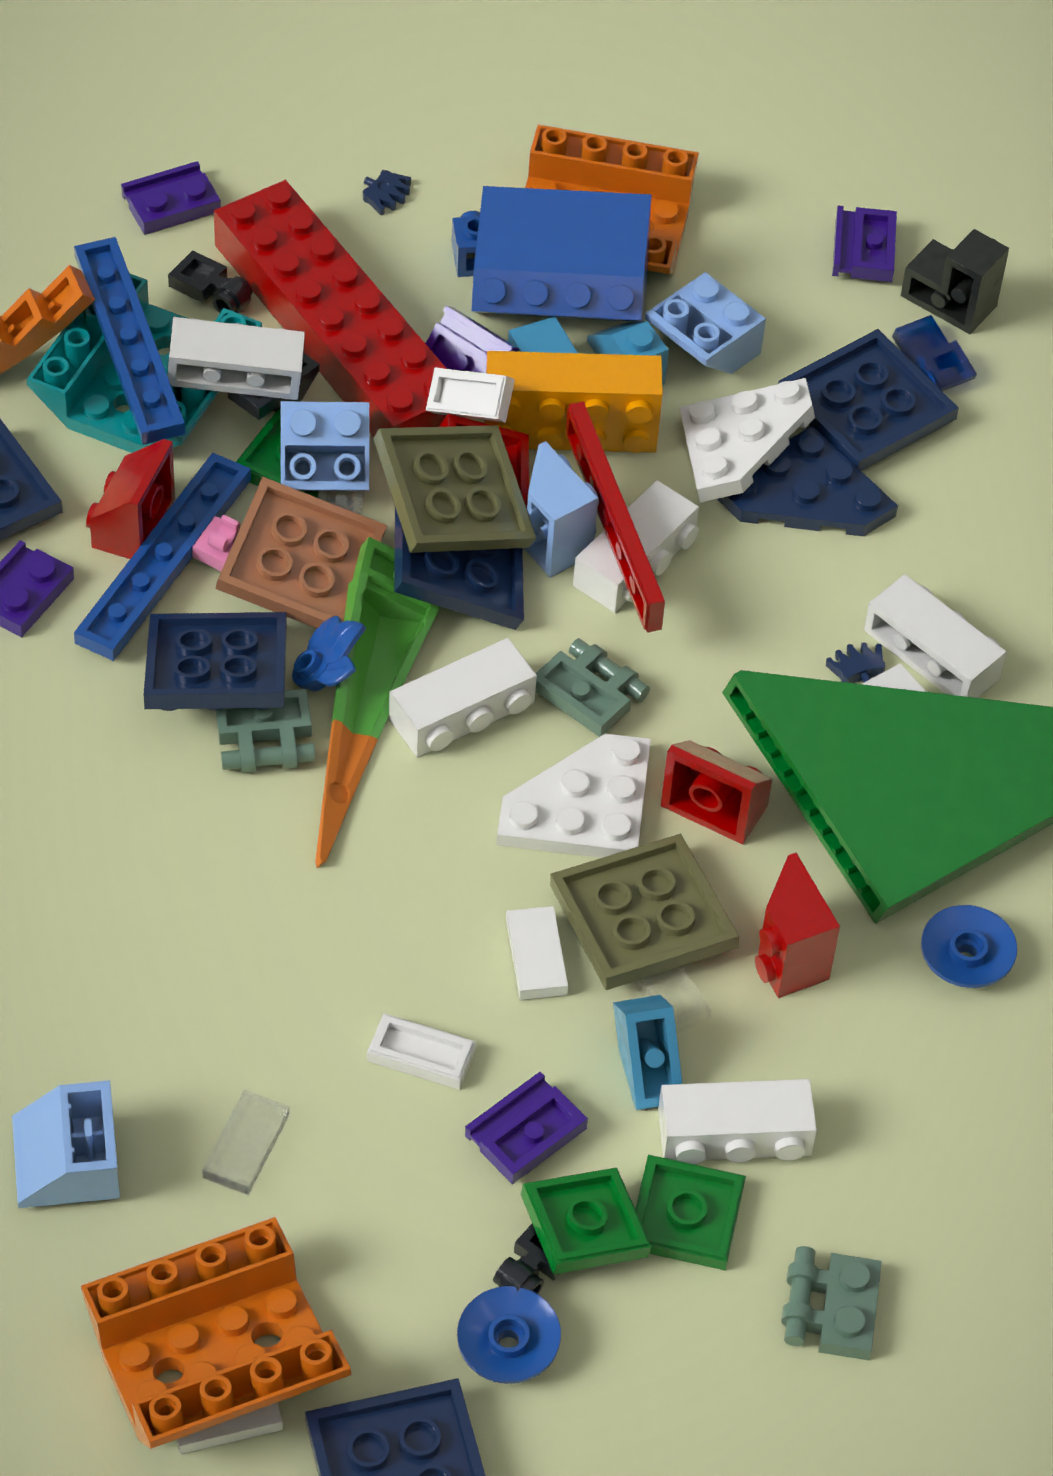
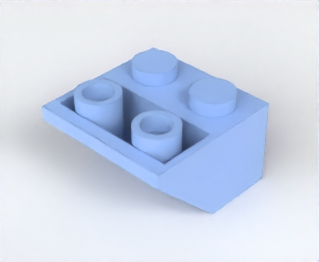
(711, 324)
(325, 446)
(560, 512)
(66, 1147)

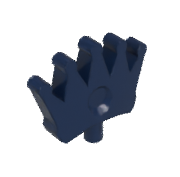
(386, 191)
(857, 665)

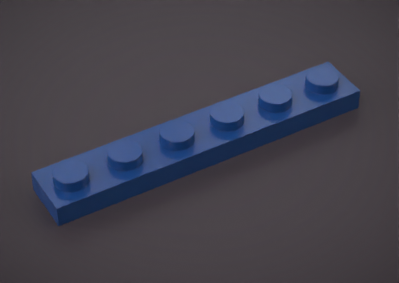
(130, 341)
(161, 557)

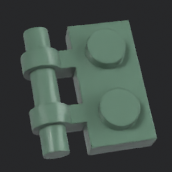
(584, 695)
(255, 725)
(849, 1303)

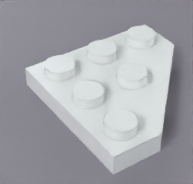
(741, 432)
(582, 803)

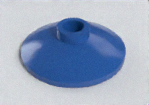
(969, 931)
(511, 1314)

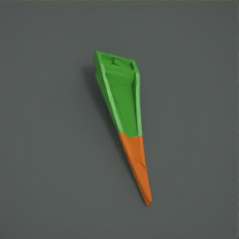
(382, 660)

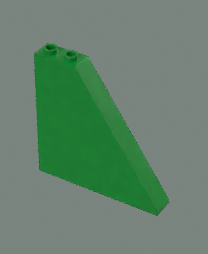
(900, 778)

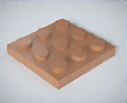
(296, 554)

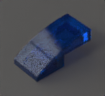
(930, 351)

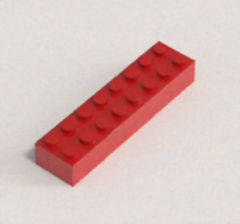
(320, 290)

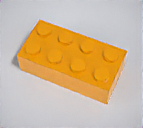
(617, 389)

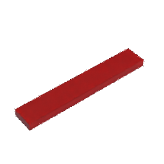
(615, 518)

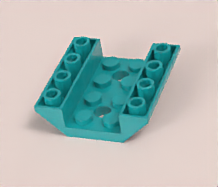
(83, 387)

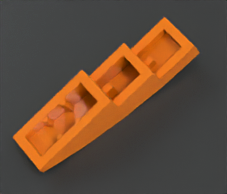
(41, 316)

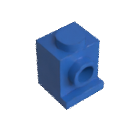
(464, 241)

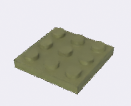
(454, 488)
(644, 911)

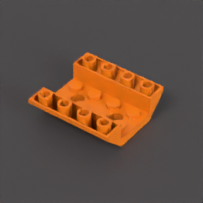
(608, 164)
(202, 1318)

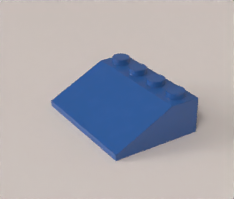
(562, 254)

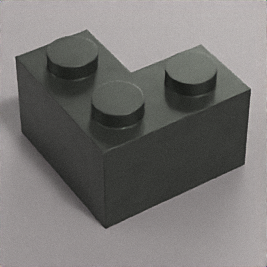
(958, 282)

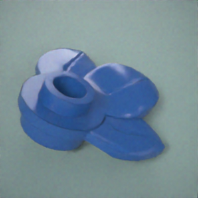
(327, 655)

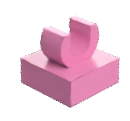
(216, 542)

